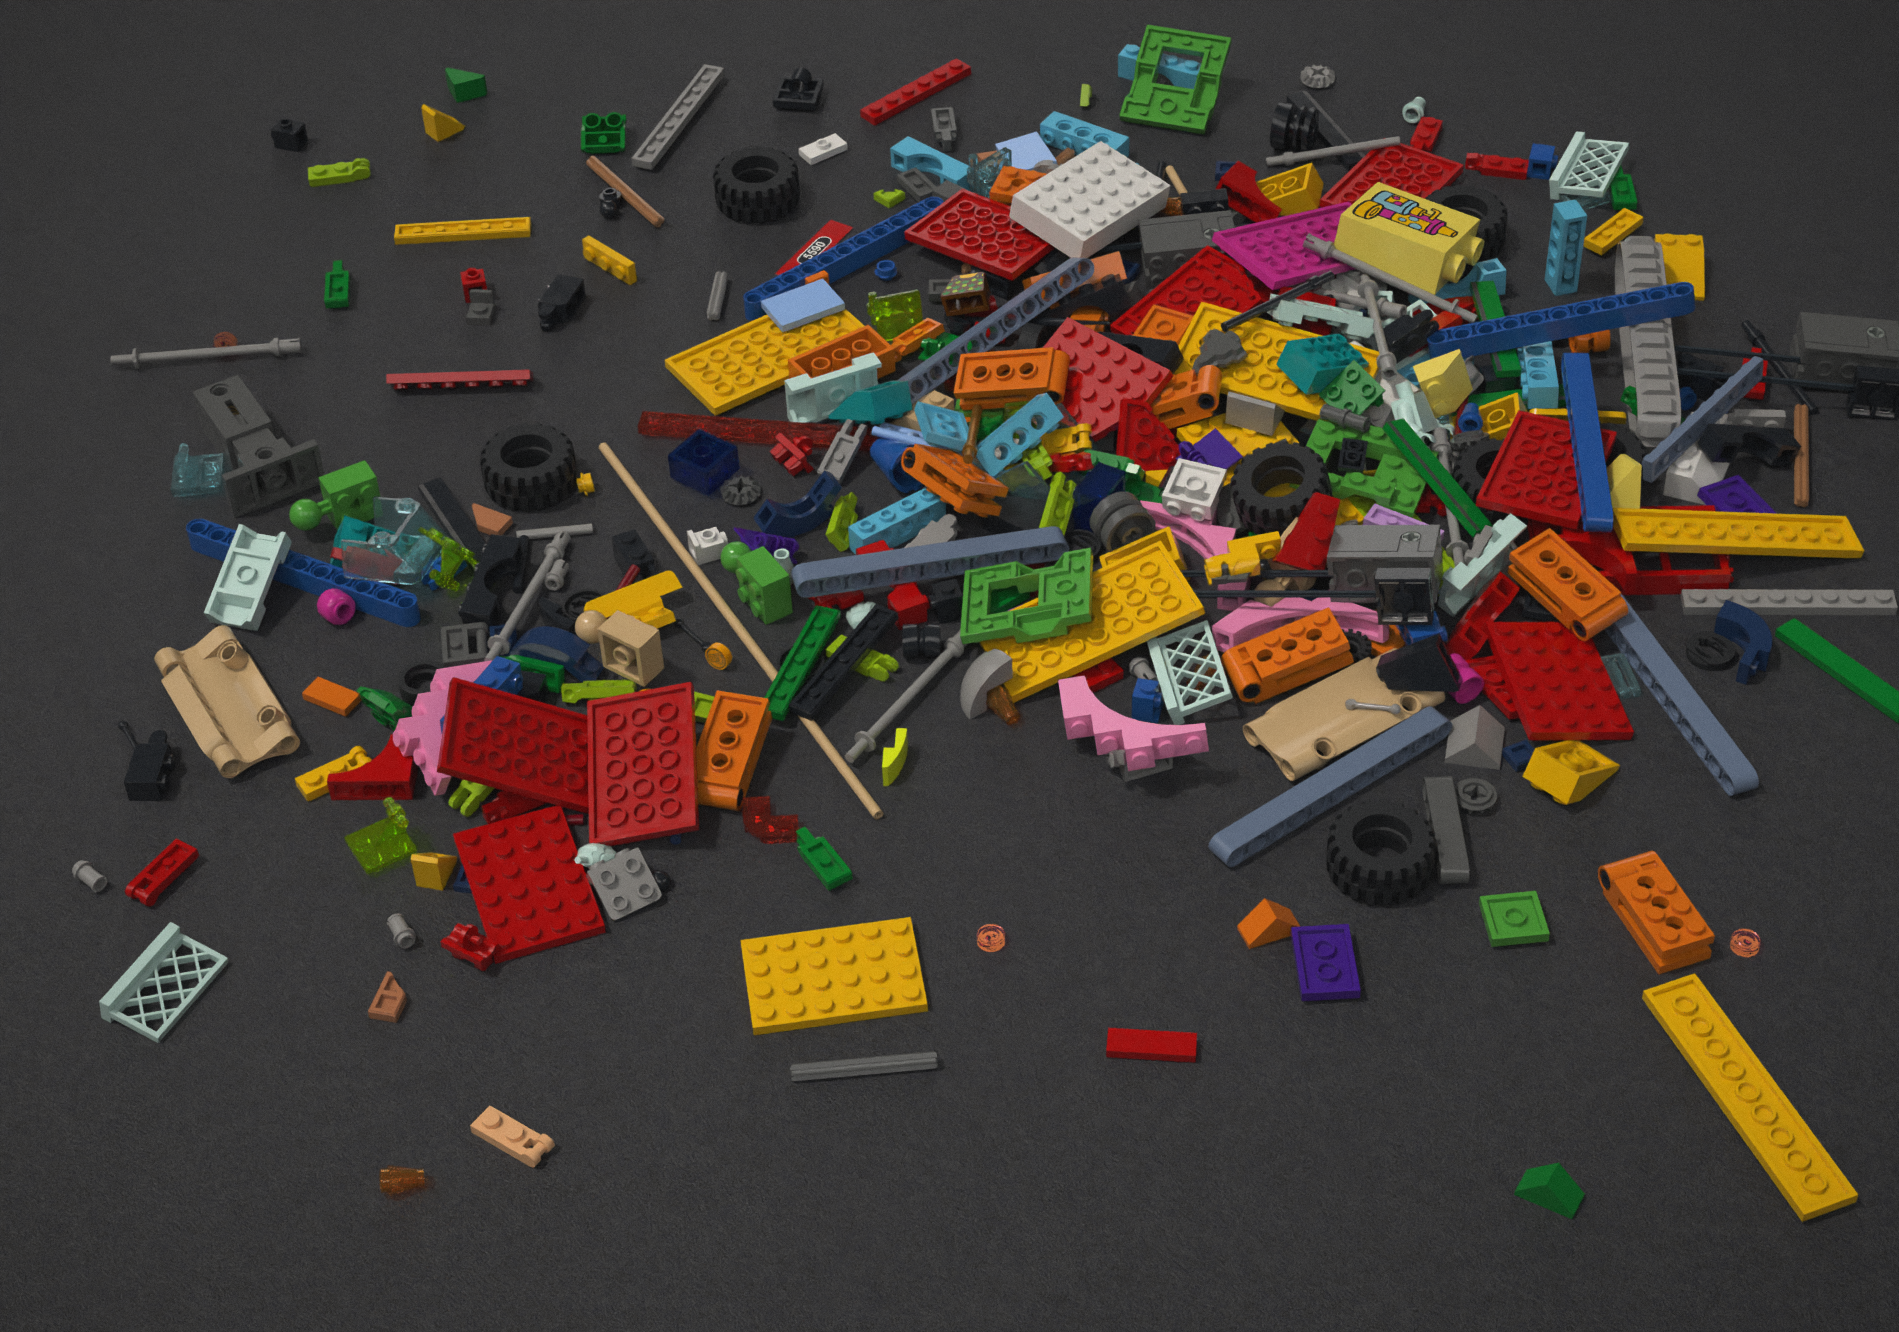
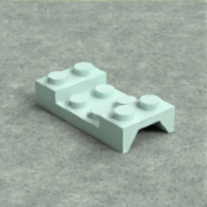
(1348, 321)
(819, 396)
(246, 578)
(1464, 581)

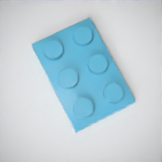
(942, 426)

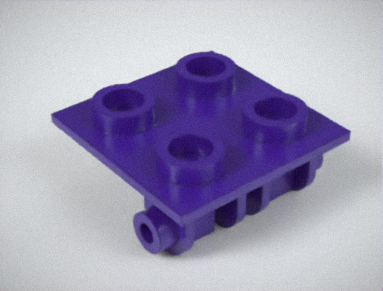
(1210, 450)
(771, 542)

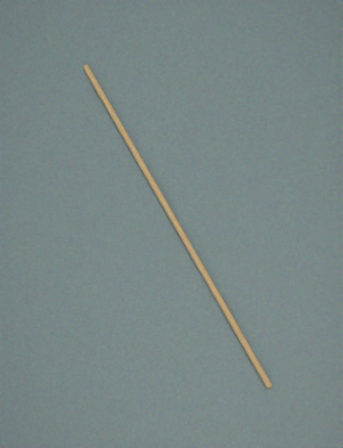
(737, 626)

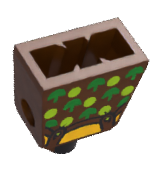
(966, 294)

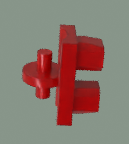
(796, 452)
(470, 945)

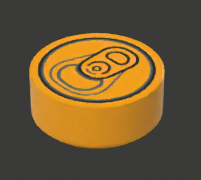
(718, 656)

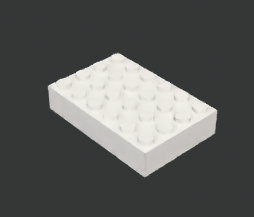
(1089, 201)

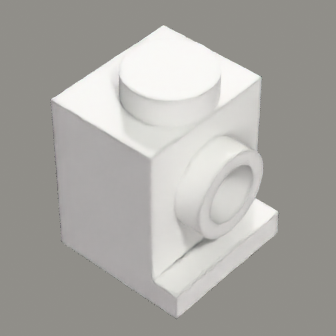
(706, 544)

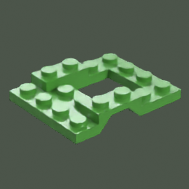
(1173, 105)
(1396, 481)
(1062, 599)

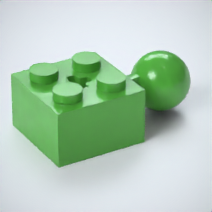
(344, 494)
(761, 580)

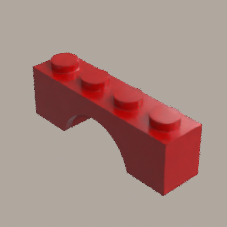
(905, 597)
(1486, 607)

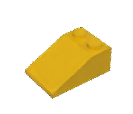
(1294, 189)
(1684, 260)
(1499, 415)
(1164, 535)
(1568, 770)

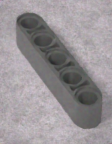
(1444, 818)

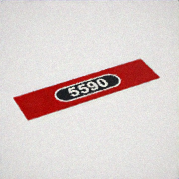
(823, 240)

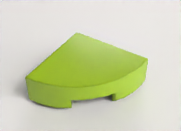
(1086, 93)
(889, 199)

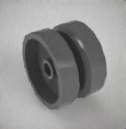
(1121, 520)

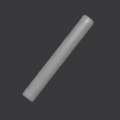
(550, 532)

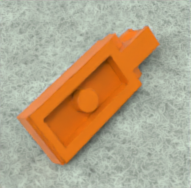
(911, 339)

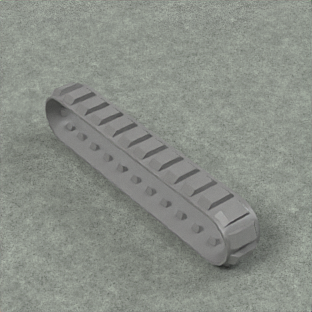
(1647, 346)

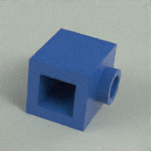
(1541, 161)

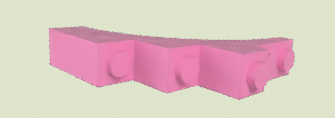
(1205, 539)
(1256, 619)
(1112, 731)
(422, 732)

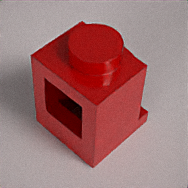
(471, 279)

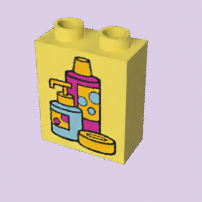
(1409, 237)

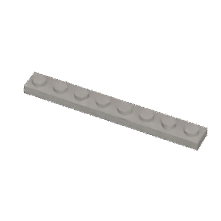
(677, 117)
(1791, 601)

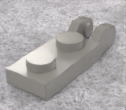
(842, 451)

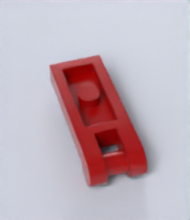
(161, 872)

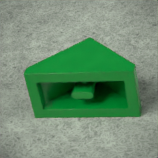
(465, 84)
(1552, 1189)

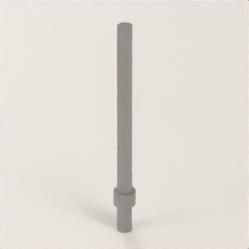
(1289, 158)

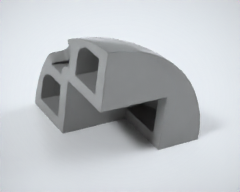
(983, 675)

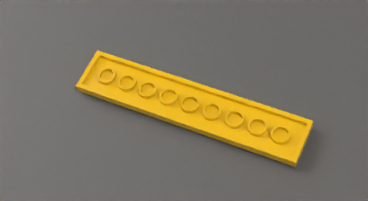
(1736, 533)
(1750, 1098)

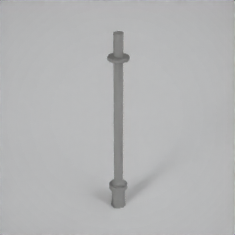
(1328, 250)
(1384, 306)
(275, 347)
(1386, 360)
(1456, 548)
(553, 551)
(866, 740)

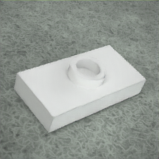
(823, 149)

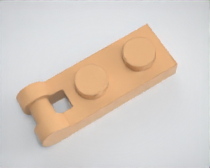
(511, 1136)

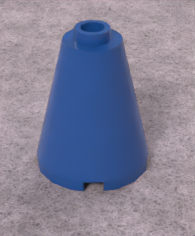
(888, 456)

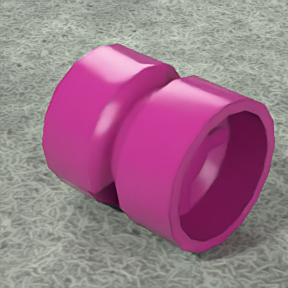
(1471, 684)

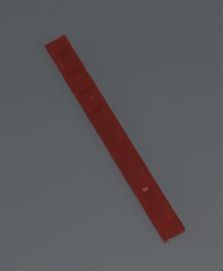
(743, 429)

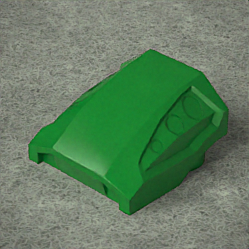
(603, 133)
(385, 706)

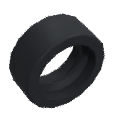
(1032, 336)
(415, 672)

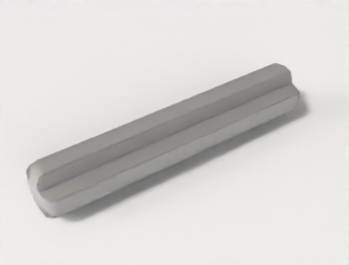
(717, 296)

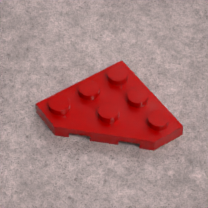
(1145, 437)

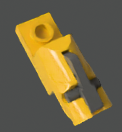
(1241, 559)

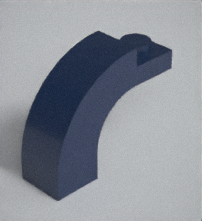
(803, 514)
(1750, 633)
(560, 648)

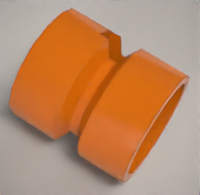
(1595, 341)

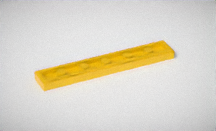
(462, 230)

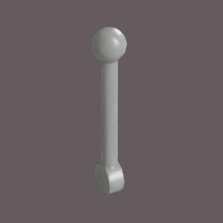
(1352, 704)

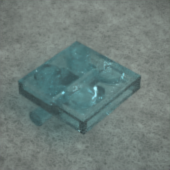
(984, 173)
(197, 473)

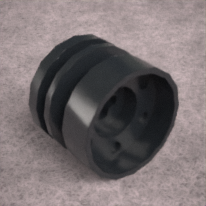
(1294, 127)

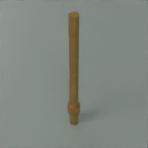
(970, 448)

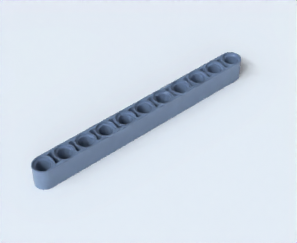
(997, 326)
(927, 561)
(1683, 704)
(1329, 786)

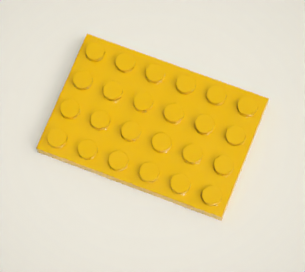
(833, 976)

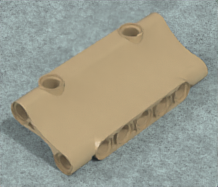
(226, 702)
(1322, 722)

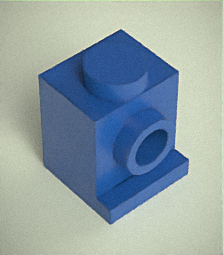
(1147, 701)

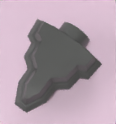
(1219, 350)

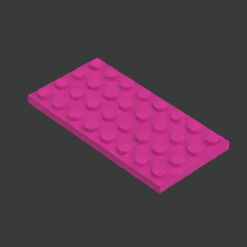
(1276, 250)

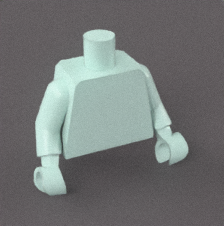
(1416, 412)

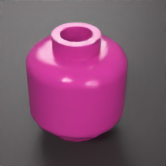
(336, 606)

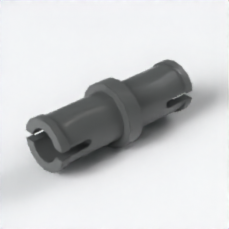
(1345, 418)

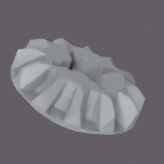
(1317, 76)

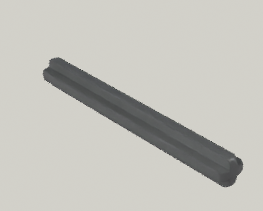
(864, 1066)

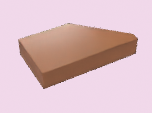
(491, 521)
(388, 1001)

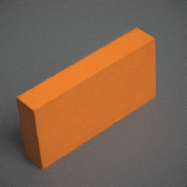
(331, 696)

